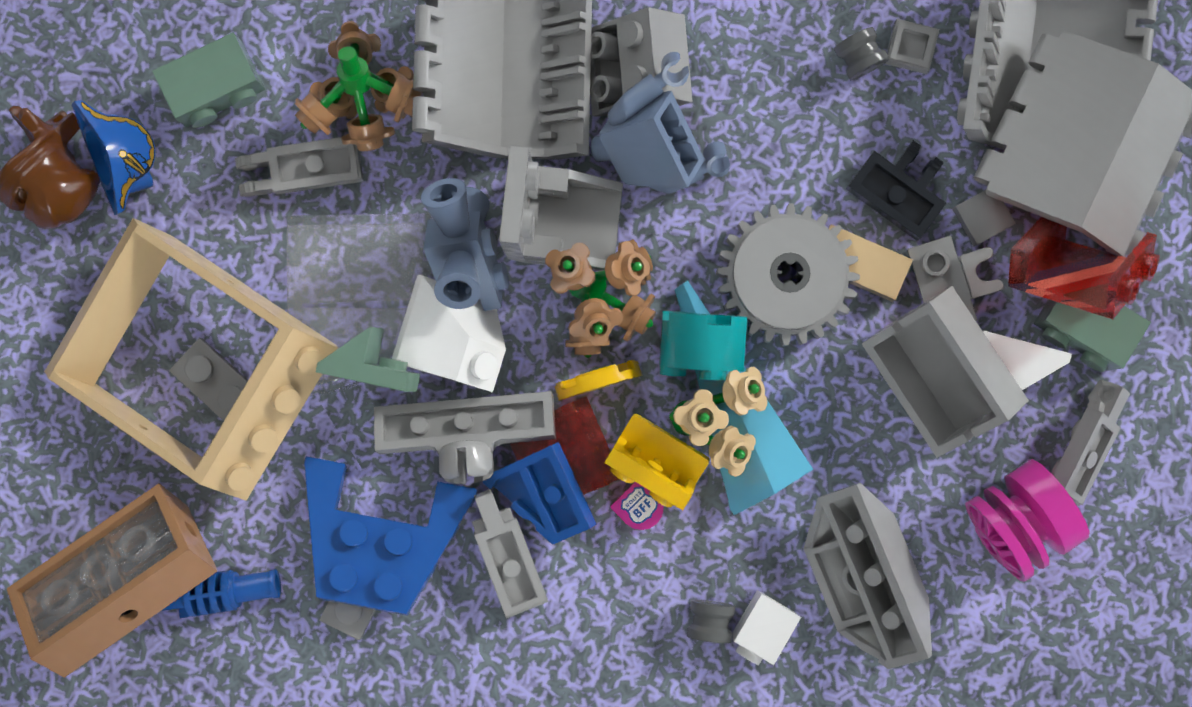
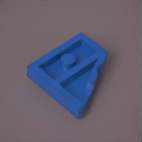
(545, 493)

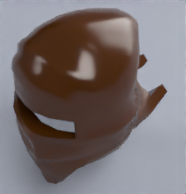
(45, 175)

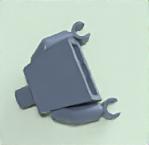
(651, 138)

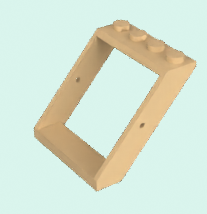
(264, 405)

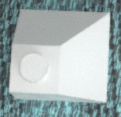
(449, 341)

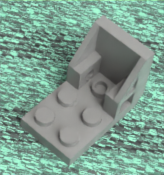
(555, 210)

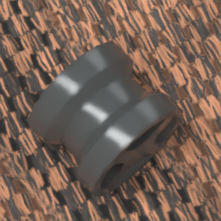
(861, 53)
(710, 621)

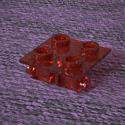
(581, 443)

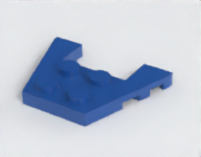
(373, 558)

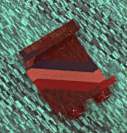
(1078, 274)

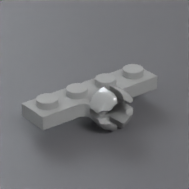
(465, 430)

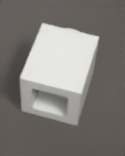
(764, 629)

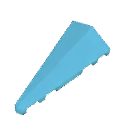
(775, 456)

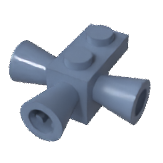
(462, 247)

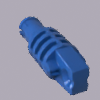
(226, 592)

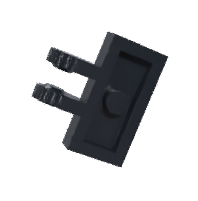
(898, 195)

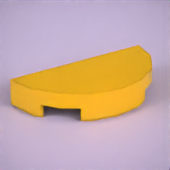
(597, 379)

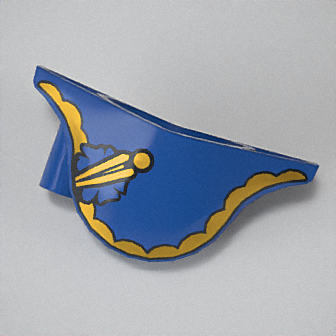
(119, 150)

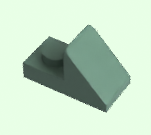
(359, 360)

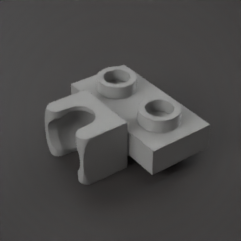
(939, 268)

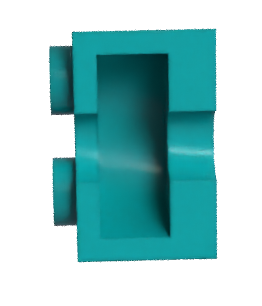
(702, 343)

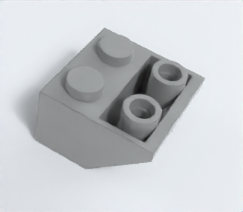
(631, 50)

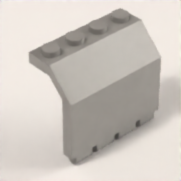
(1009, 33)
(504, 76)
(1089, 139)

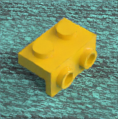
(657, 462)

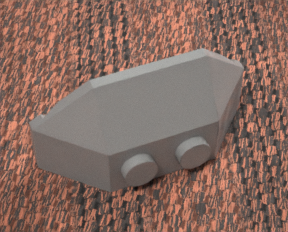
(869, 577)

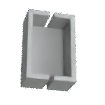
(945, 372)

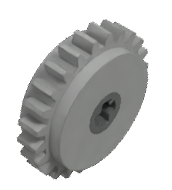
(787, 242)

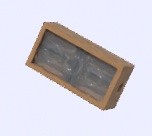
(110, 581)

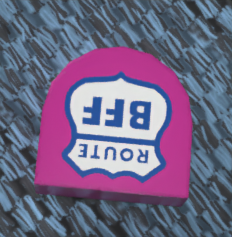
(638, 508)

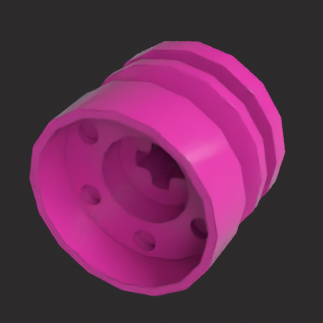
(1033, 515)

